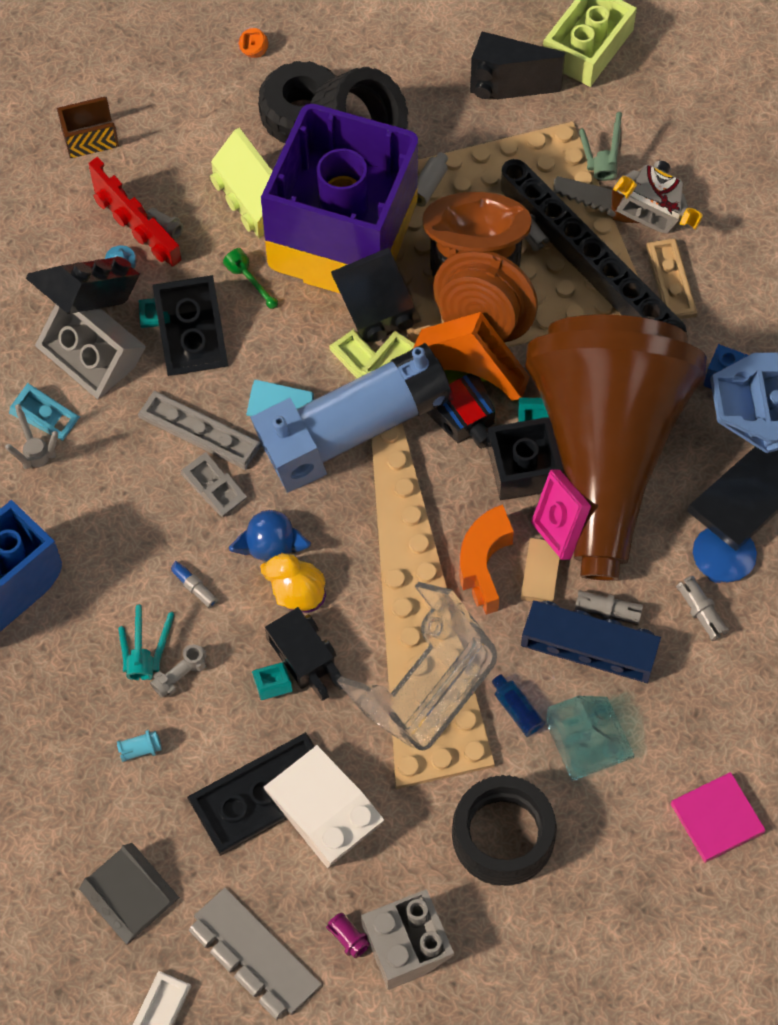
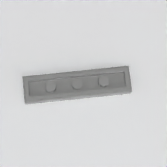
(199, 430)

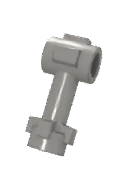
(193, 660)

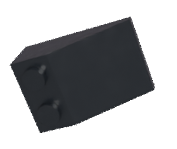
(514, 68)
(376, 296)
(195, 325)

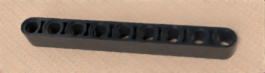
(543, 204)

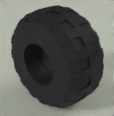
(284, 86)

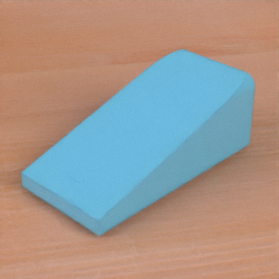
(43, 411)

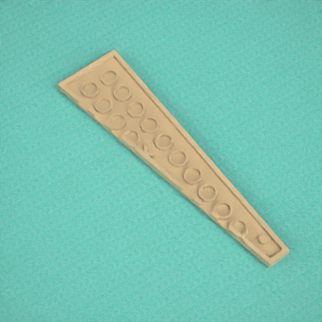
(407, 558)

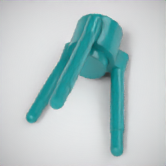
(140, 662)

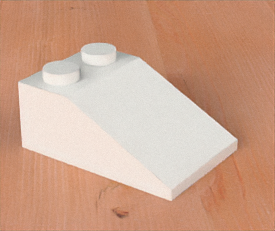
(324, 805)

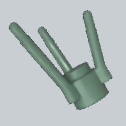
(606, 161)

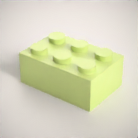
(591, 36)

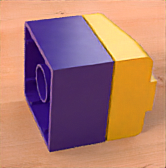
(338, 194)

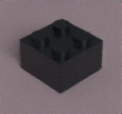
(522, 456)

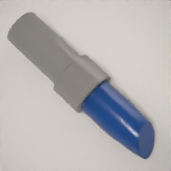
(193, 584)

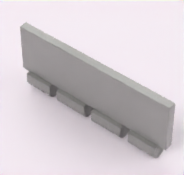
(263, 957)

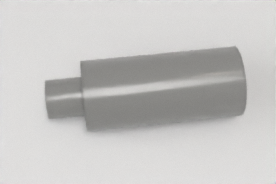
(431, 177)

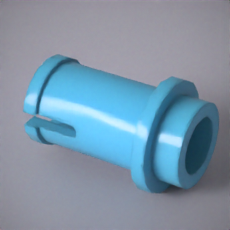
(139, 745)

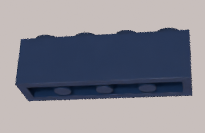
(590, 640)

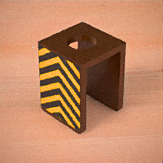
(89, 139)

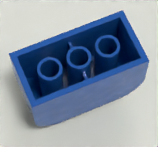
(27, 562)

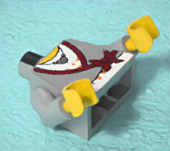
(655, 198)

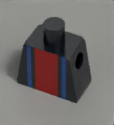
(468, 412)

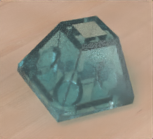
(587, 735)

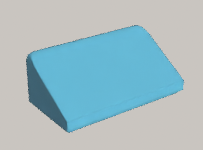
(269, 394)

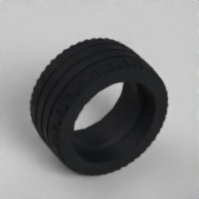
(508, 790)

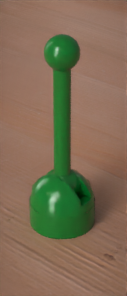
(238, 263)

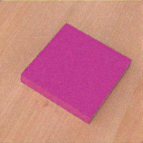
(560, 514)
(717, 817)

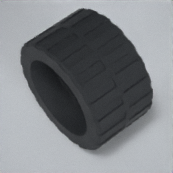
(373, 87)

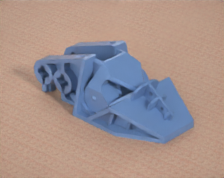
(748, 399)

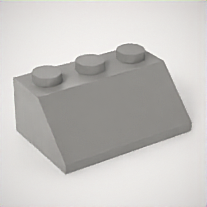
(90, 348)

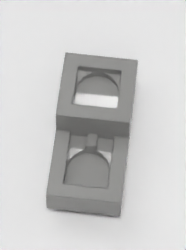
(213, 485)

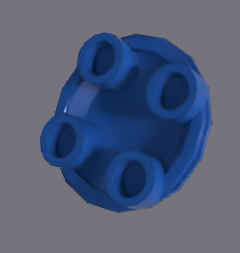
(720, 561)

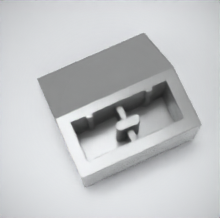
(406, 939)

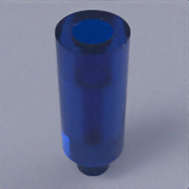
(517, 705)

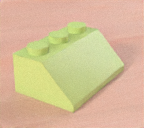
(243, 177)

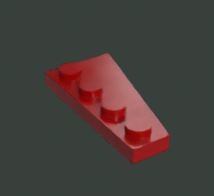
(131, 213)

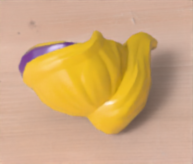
(295, 582)

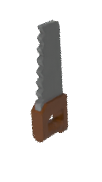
(593, 195)

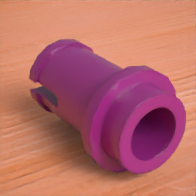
(348, 935)

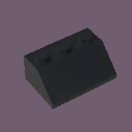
(87, 284)

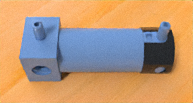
(318, 431)

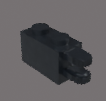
(303, 651)

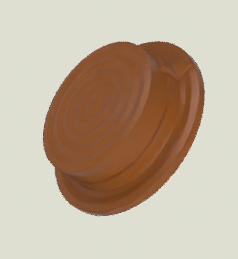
(476, 223)
(488, 285)

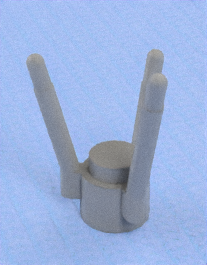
(35, 449)

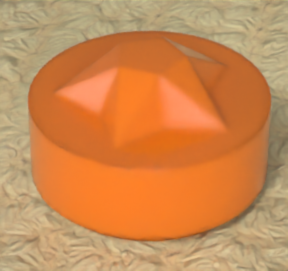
(253, 43)

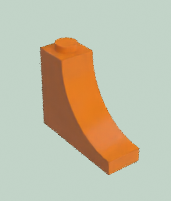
(477, 349)

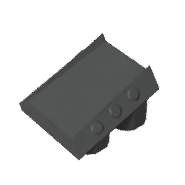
(128, 892)

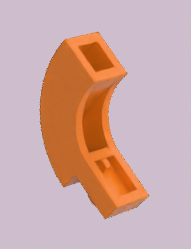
(481, 541)

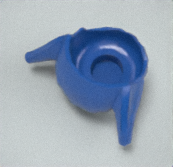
(269, 535)

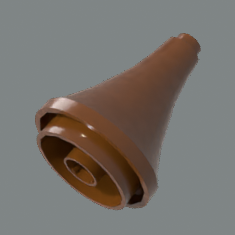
(612, 402)

